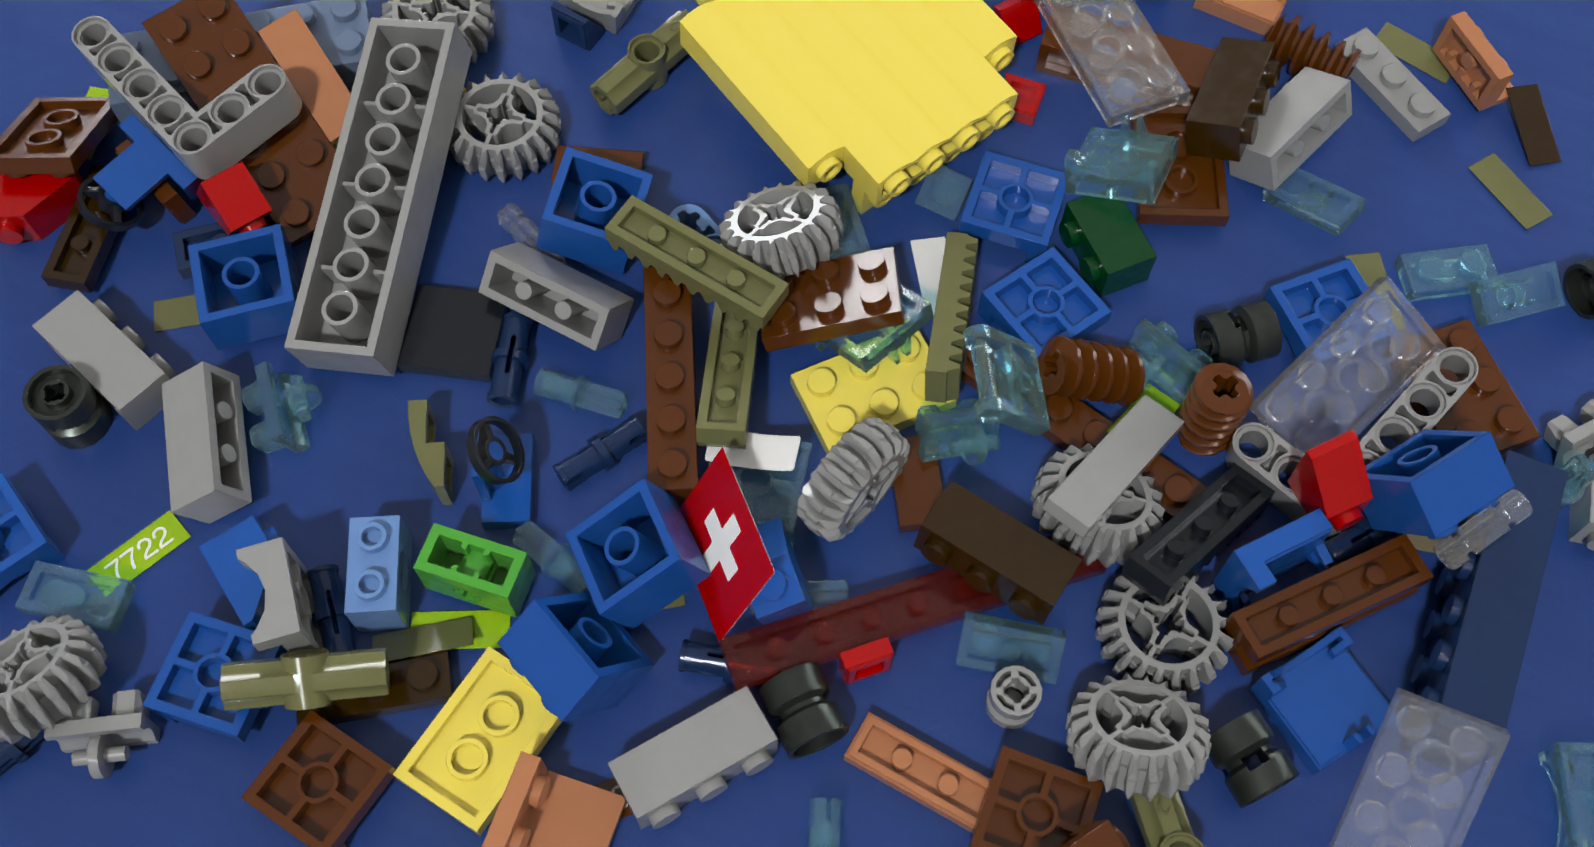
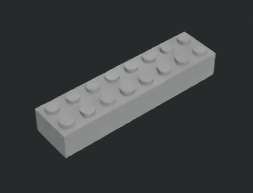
(380, 198)

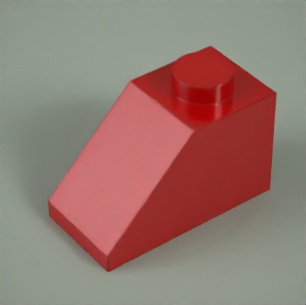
(234, 200)
(35, 205)
(1333, 480)

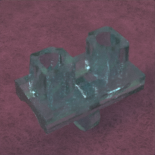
(1165, 359)
(286, 408)
(955, 433)

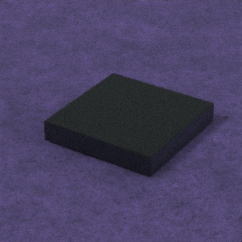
(452, 333)

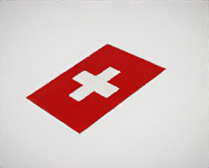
(727, 543)

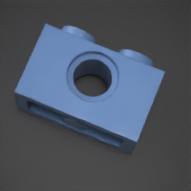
(378, 573)

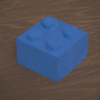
(581, 205)
(245, 285)
(1435, 482)
(637, 554)
(574, 655)

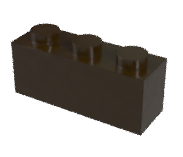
(1232, 99)
(996, 553)

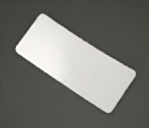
(762, 452)

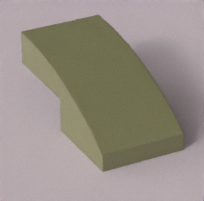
(432, 455)

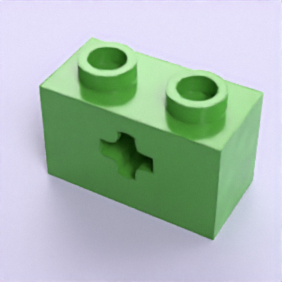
(475, 570)

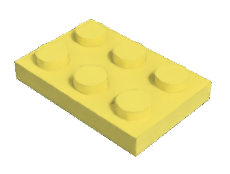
(842, 395)
(476, 741)

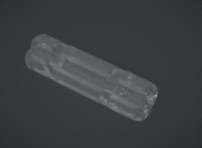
(522, 228)
(1483, 529)

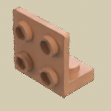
(552, 810)

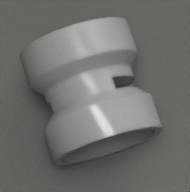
(1011, 708)

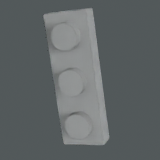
(1394, 87)

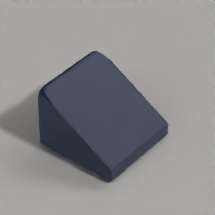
(575, 27)

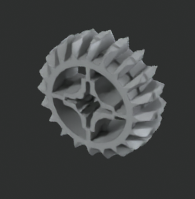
(472, 17)
(510, 138)
(784, 228)
(852, 479)
(1120, 530)
(1205, 650)
(46, 674)
(1138, 736)

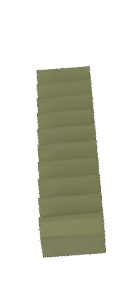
(696, 262)
(951, 318)
(727, 382)

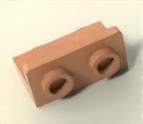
(1473, 62)

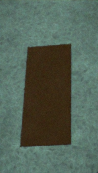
(1533, 125)

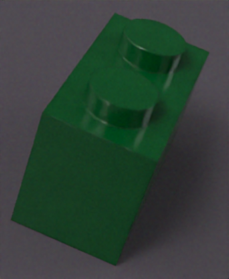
(1107, 243)

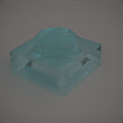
(945, 192)

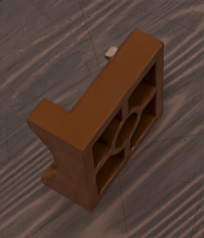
(319, 783)
(1033, 803)

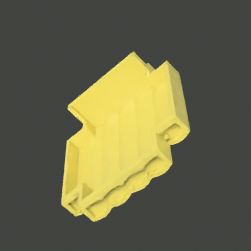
(859, 82)

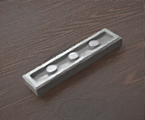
(1113, 466)

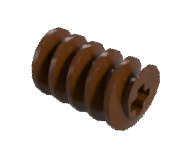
(1305, 50)
(1091, 371)
(1214, 408)

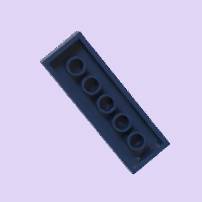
(1490, 605)

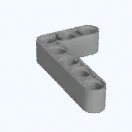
(203, 139)
(1398, 422)

